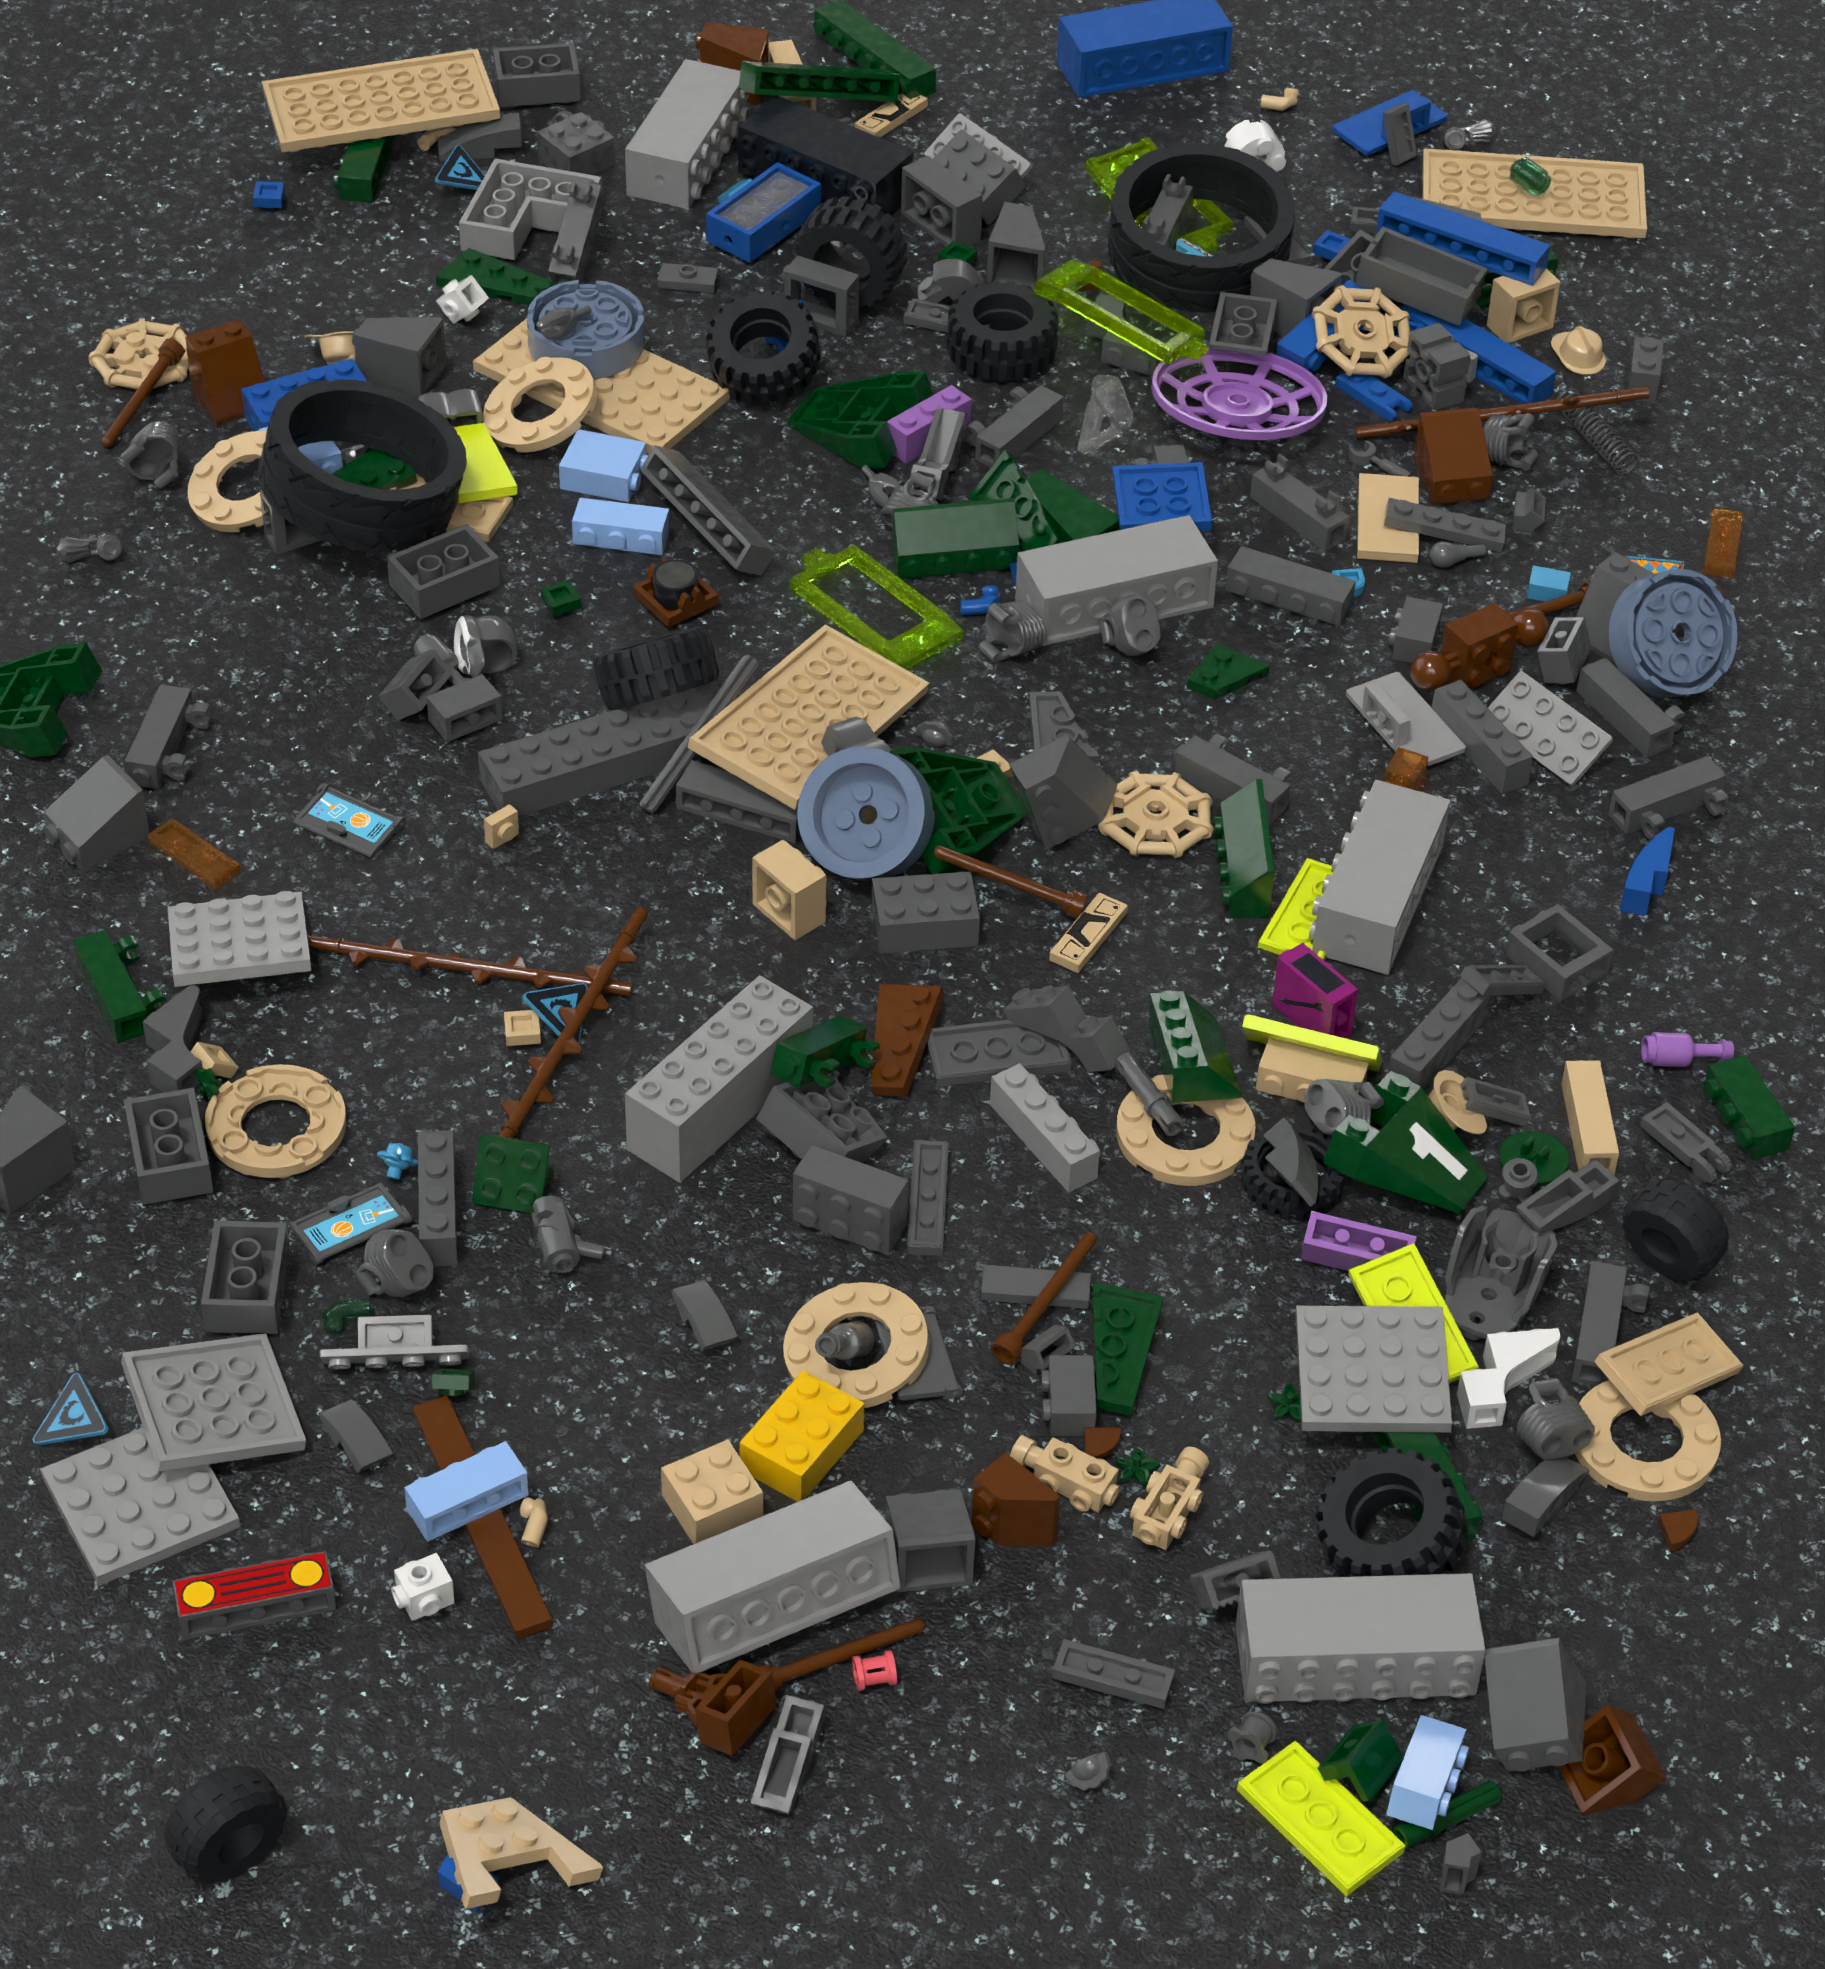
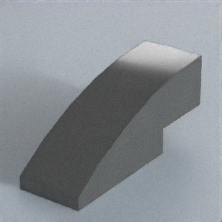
(482, 138)
(1293, 1160)
(1570, 1197)
(1543, 1494)
(789, 1755)

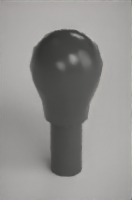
(1447, 554)

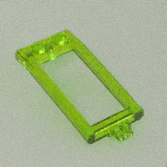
(1109, 166)
(1071, 276)
(903, 650)

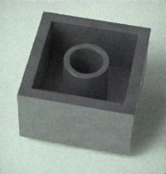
(576, 146)

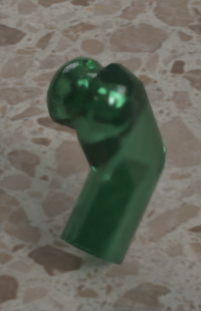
(345, 1309)

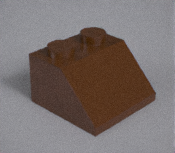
(1014, 1505)
(1615, 1764)

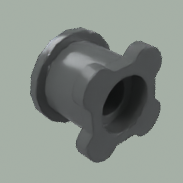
(1519, 1179)
(1253, 1736)

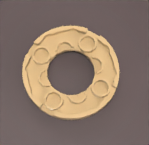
(541, 434)
(203, 485)
(267, 1083)
(1181, 1166)
(888, 1305)
(1650, 1480)

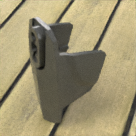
(1496, 1271)

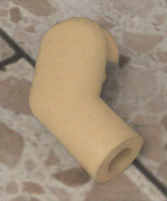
(1280, 103)
(431, 137)
(537, 1521)

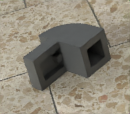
(949, 279)

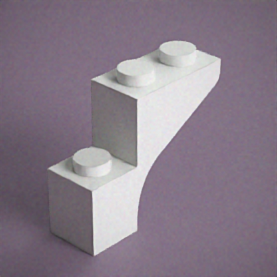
(1508, 1362)

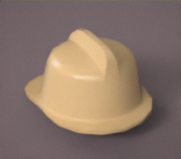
(335, 346)
(1580, 350)
(1449, 1100)

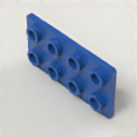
(1367, 128)

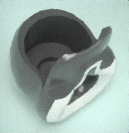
(484, 644)

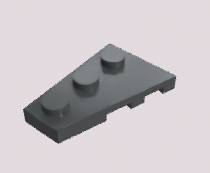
(1053, 719)

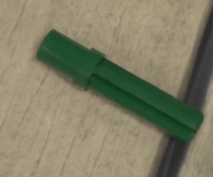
(1459, 1809)

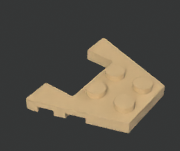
(505, 1836)

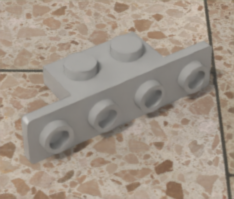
(394, 1340)

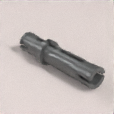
(1155, 1103)

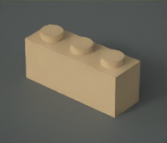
(1291, 1069)

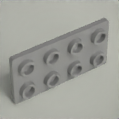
(962, 122)
(1405, 718)
(1550, 728)

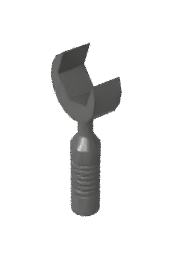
(1365, 458)

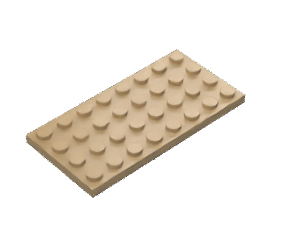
(380, 100)
(1581, 199)
(644, 403)
(778, 723)

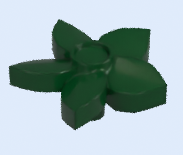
(208, 1083)
(1287, 1404)
(1138, 1467)

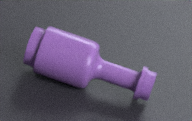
(1678, 1049)

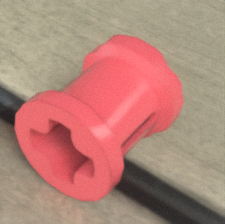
(864, 1679)

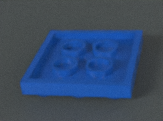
(1161, 493)

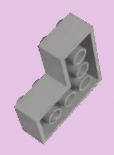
(512, 202)

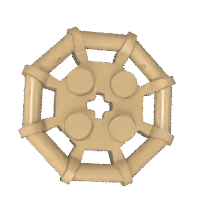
(1352, 340)
(129, 353)
(1157, 827)

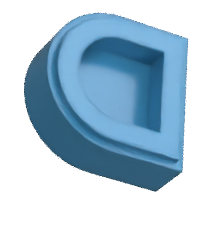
(1353, 574)

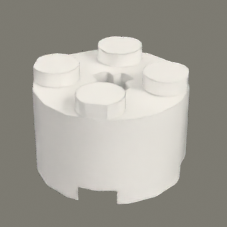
(1259, 141)

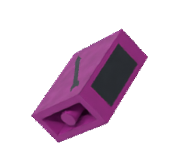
(1314, 993)

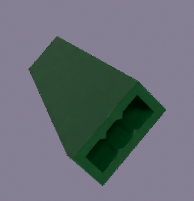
(1070, 510)

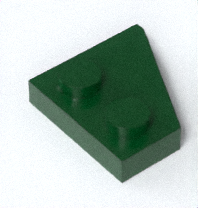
(1224, 671)

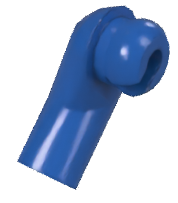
(980, 605)

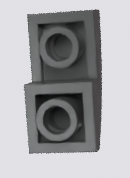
(705, 1313)
(357, 1434)

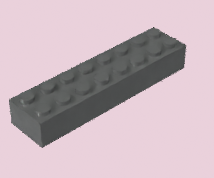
(591, 752)

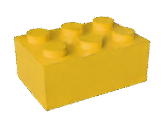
(802, 1436)

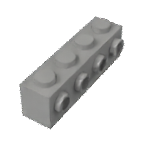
(1044, 1127)

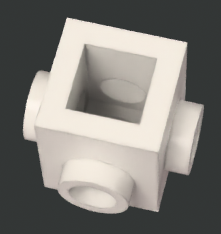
(462, 299)
(423, 1587)

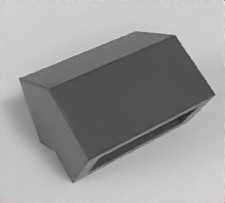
(1528, 510)
(1055, 1335)
(1459, 1864)

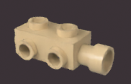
(1070, 1472)
(1158, 1517)

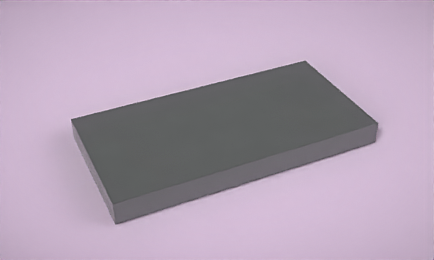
(984, 1049)

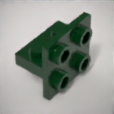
(511, 1173)

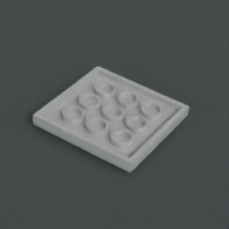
(238, 938)
(1373, 1369)
(212, 1402)
(129, 1511)

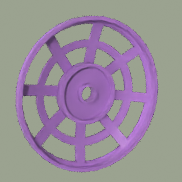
(1240, 402)

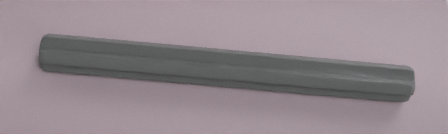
(684, 755)

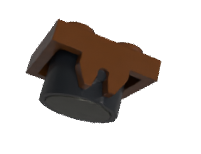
(674, 591)

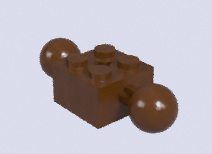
(1479, 647)

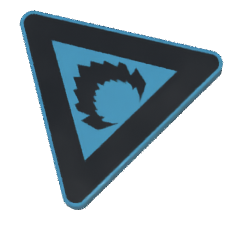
(460, 171)
(548, 1002)
(72, 1415)

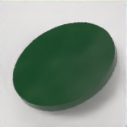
(1541, 1149)

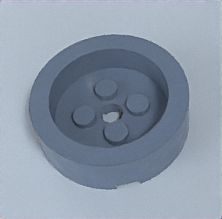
(604, 345)
(1644, 639)
(833, 806)

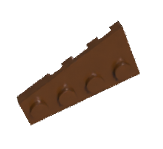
(902, 1030)

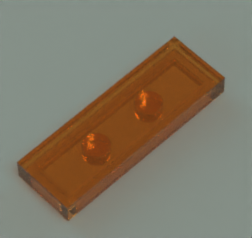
(1723, 543)
(194, 853)

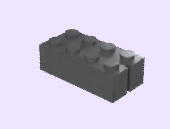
(1421, 276)

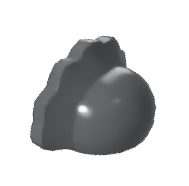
(935, 733)
(1090, 1771)

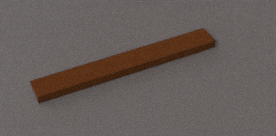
(489, 1533)

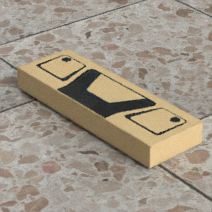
(891, 115)
(1088, 932)

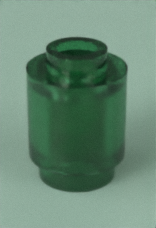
(1530, 176)

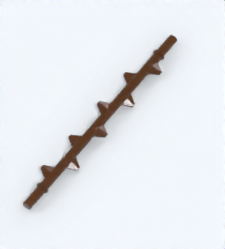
(1532, 408)
(480, 969)
(573, 1019)

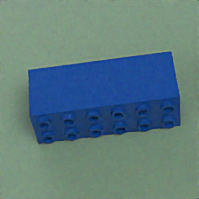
(1143, 45)

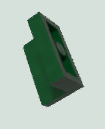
(1366, 1756)

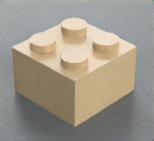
(1522, 309)
(789, 889)
(711, 1492)

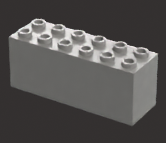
(686, 134)
(1082, 578)
(1379, 876)
(712, 1080)
(772, 1576)
(1359, 1638)

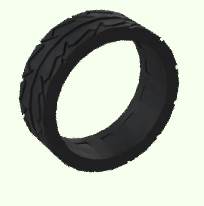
(1216, 175)
(350, 512)

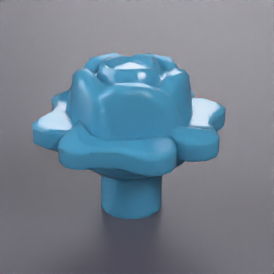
(397, 1158)

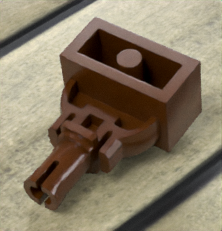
(721, 1705)

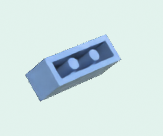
(620, 526)
(466, 1491)
(1428, 1773)

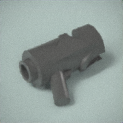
(556, 1236)

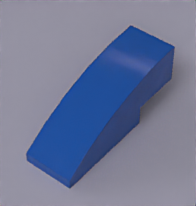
(1648, 873)

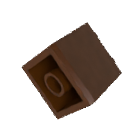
(730, 45)
(220, 366)
(1453, 456)

